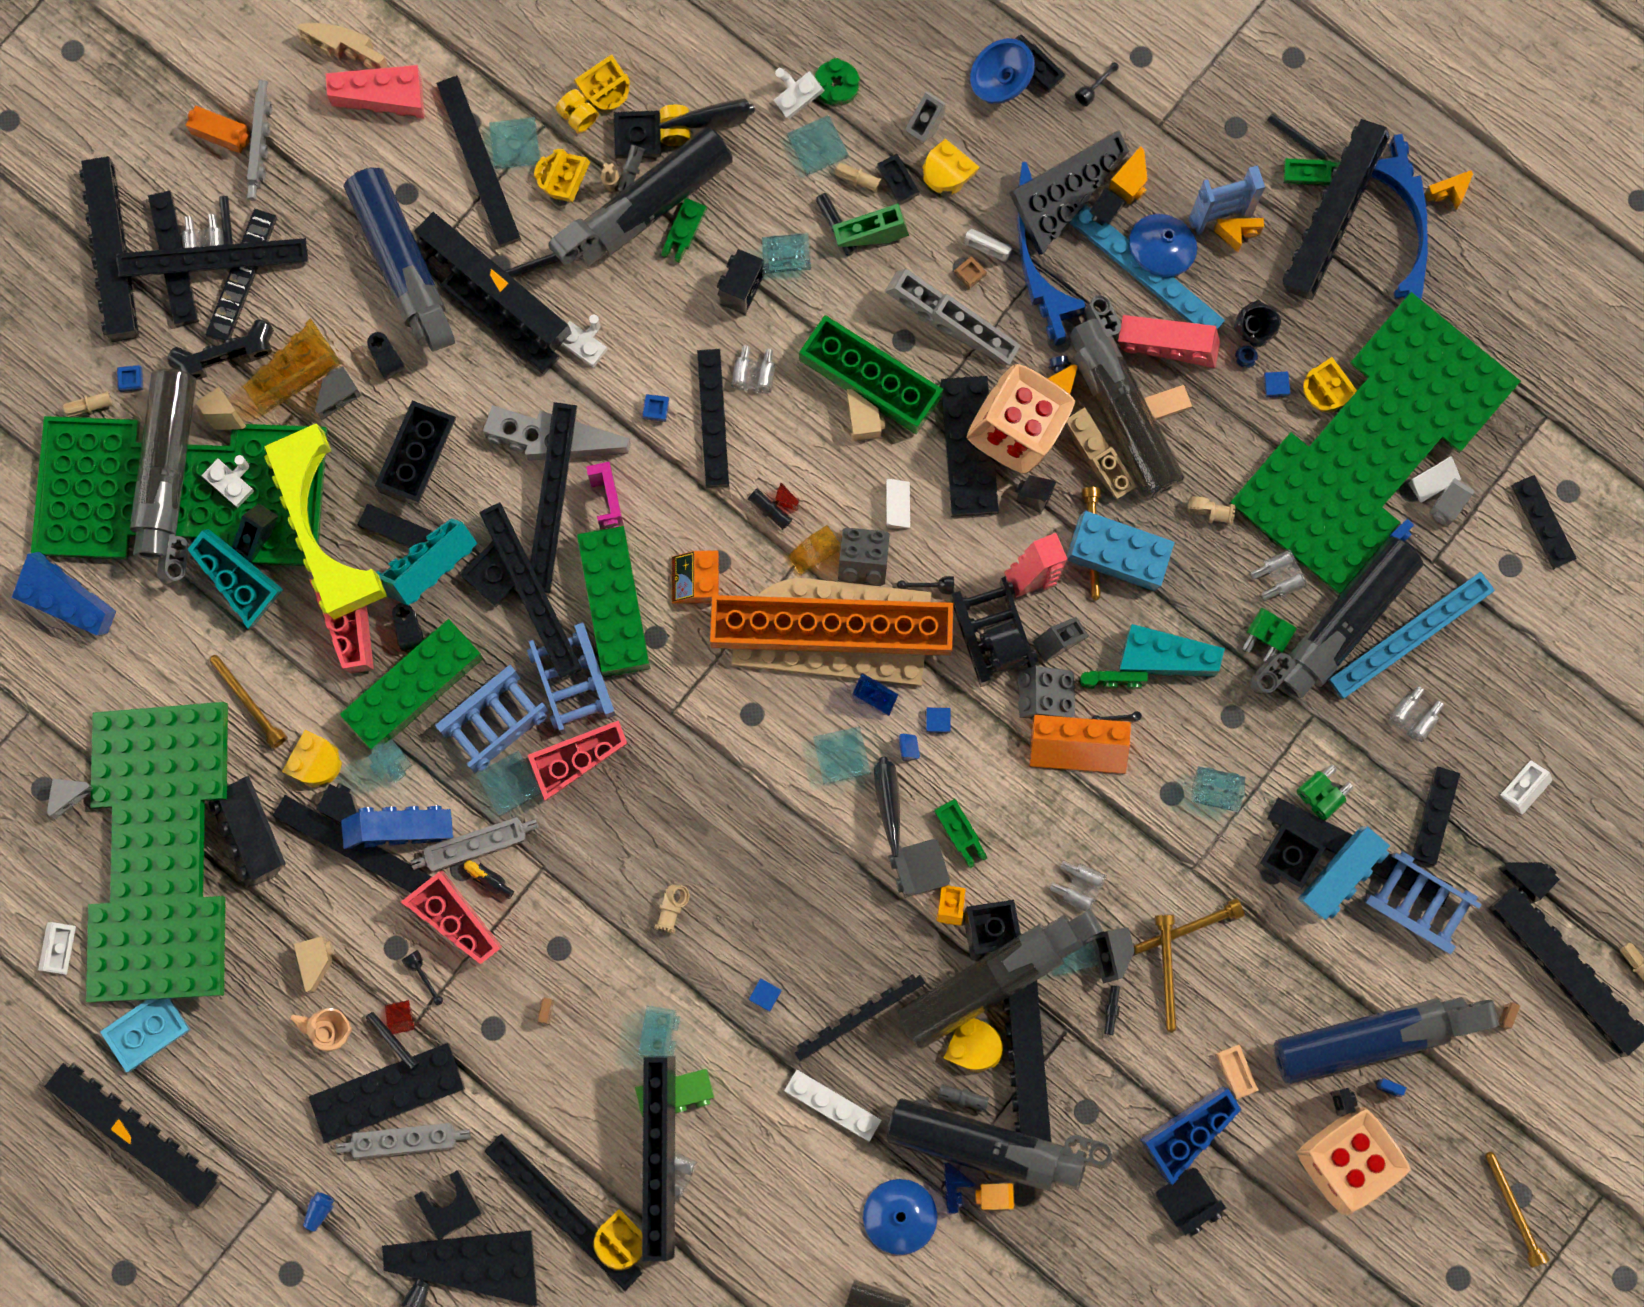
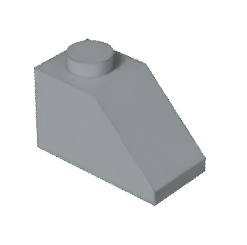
(926, 117)
(1451, 502)

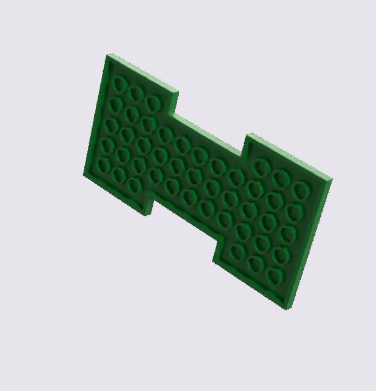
(91, 481)
(1331, 495)
(158, 928)

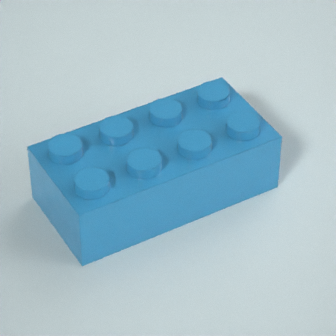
(1120, 550)
(1344, 872)

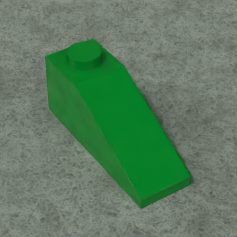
(872, 228)

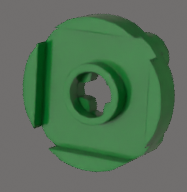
(838, 70)

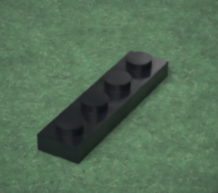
(1543, 522)
(1435, 815)

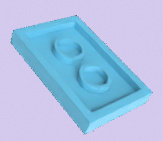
(144, 1032)

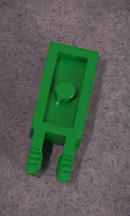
(1308, 171)
(684, 228)
(1112, 679)
(959, 830)

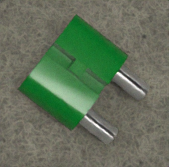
(1271, 631)
(1322, 795)

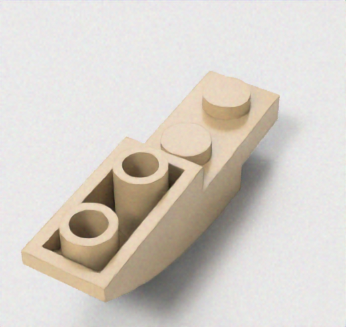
(339, 40)
(1099, 455)

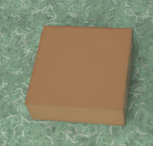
(970, 272)
(545, 1010)
(1508, 1015)

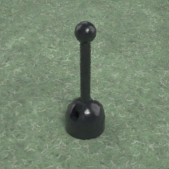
(1086, 94)
(944, 585)
(414, 963)

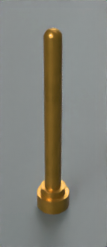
(1090, 496)
(274, 736)
(1232, 910)
(1165, 924)
(1536, 1255)

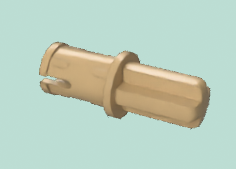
(609, 177)
(857, 177)
(87, 404)
(1634, 957)

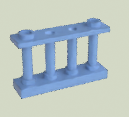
(1227, 200)
(594, 683)
(489, 696)
(1422, 926)

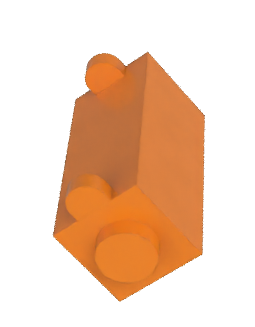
(218, 129)

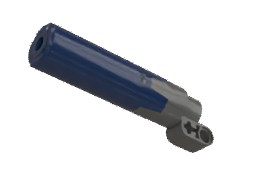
(399, 257)
(1380, 1037)

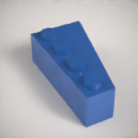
(57, 594)
(396, 826)
(1190, 1132)

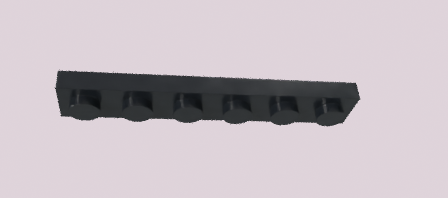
(169, 237)
(713, 418)
(850, 1022)

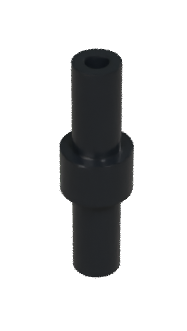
(1112, 1010)

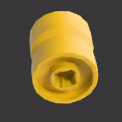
(574, 107)
(673, 137)

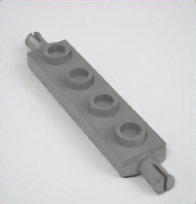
(258, 149)
(474, 844)
(403, 1141)

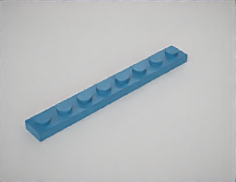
(1165, 288)
(1411, 635)

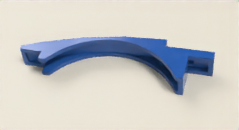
(1398, 174)
(1053, 304)

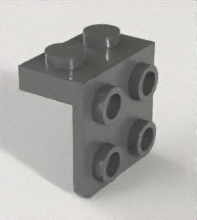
(863, 556)
(1046, 692)
(919, 868)

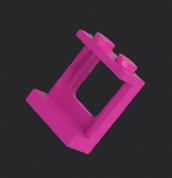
(601, 475)

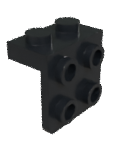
(1190, 1202)

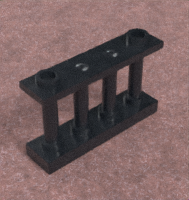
(970, 626)

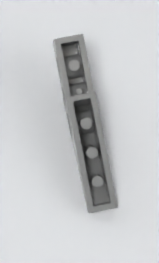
(951, 317)
(586, 439)

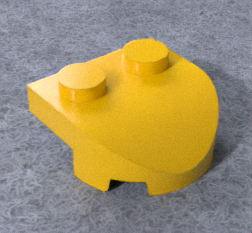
(604, 84)
(947, 168)
(561, 174)
(1328, 387)
(313, 761)
(975, 1046)
(618, 1242)

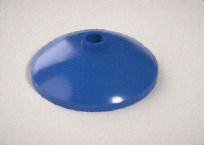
(1002, 71)
(1156, 252)
(881, 1213)

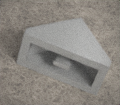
(65, 795)

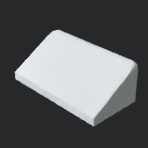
(988, 245)
(1434, 479)
(897, 504)
(1526, 787)
(56, 948)

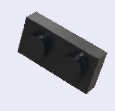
(898, 179)
(1344, 1101)

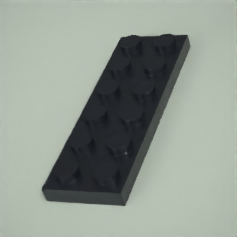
(969, 469)
(386, 1093)

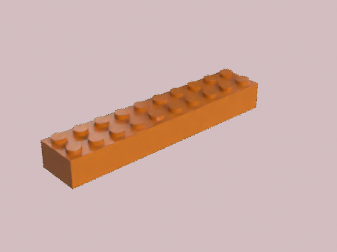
(831, 625)

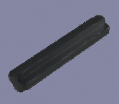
(832, 217)

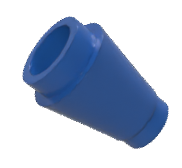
(317, 1211)

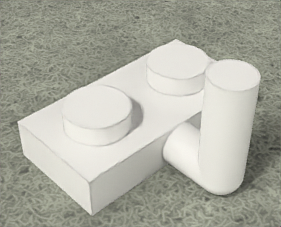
(798, 93)
(583, 343)
(229, 481)

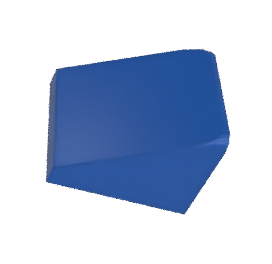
(908, 747)

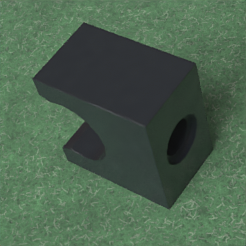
(455, 1216)

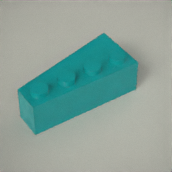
(427, 562)
(239, 581)
(1168, 654)

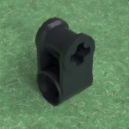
(386, 357)
(407, 631)

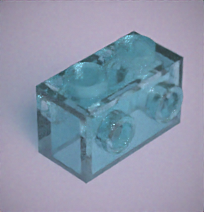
(786, 253)
(389, 761)
(1218, 789)
(653, 1032)

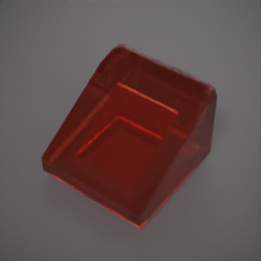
(786, 498)
(399, 1017)

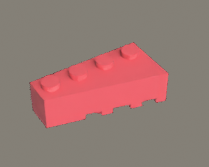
(379, 90)
(1170, 340)
(1038, 566)
(351, 639)
(569, 760)
(453, 917)

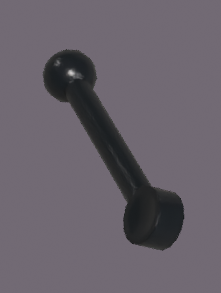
(1136, 716)

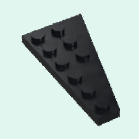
(1061, 191)
(484, 1264)

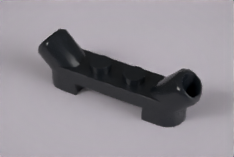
(255, 345)

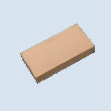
(1169, 402)
(1237, 1072)

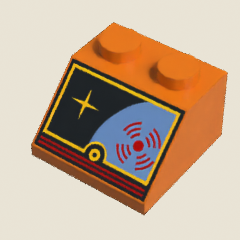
(695, 577)

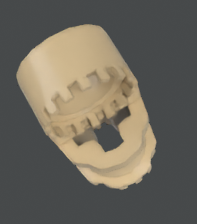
(1215, 512)
(670, 908)

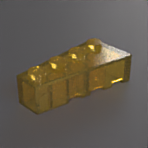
(292, 369)

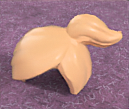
(325, 1028)

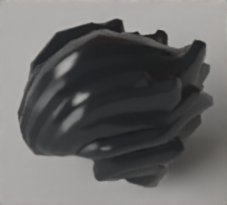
(1257, 323)

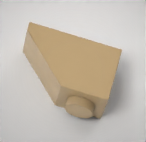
(219, 411)
(864, 417)
(314, 961)

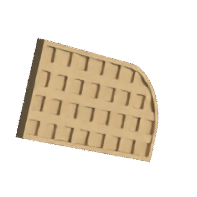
(884, 668)

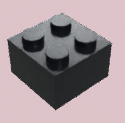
(741, 281)
(1290, 857)
(990, 927)

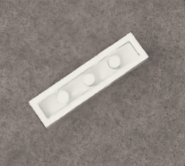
(832, 1105)

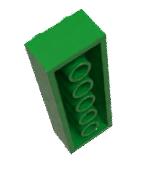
(871, 373)
(613, 601)
(412, 685)

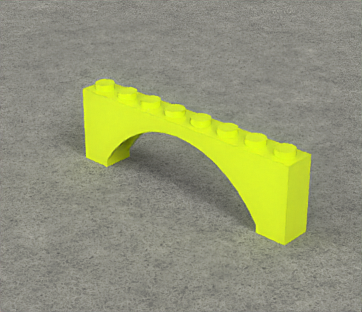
(294, 465)

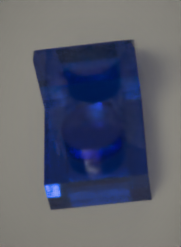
(874, 695)
(954, 1180)

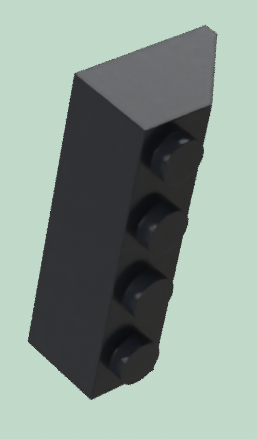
(414, 453)
(247, 833)

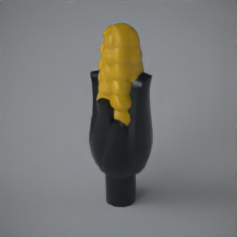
(488, 879)

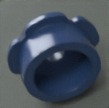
(1250, 352)
(1059, 363)

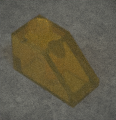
(814, 550)

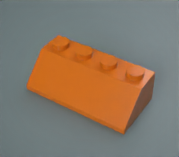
(1080, 744)

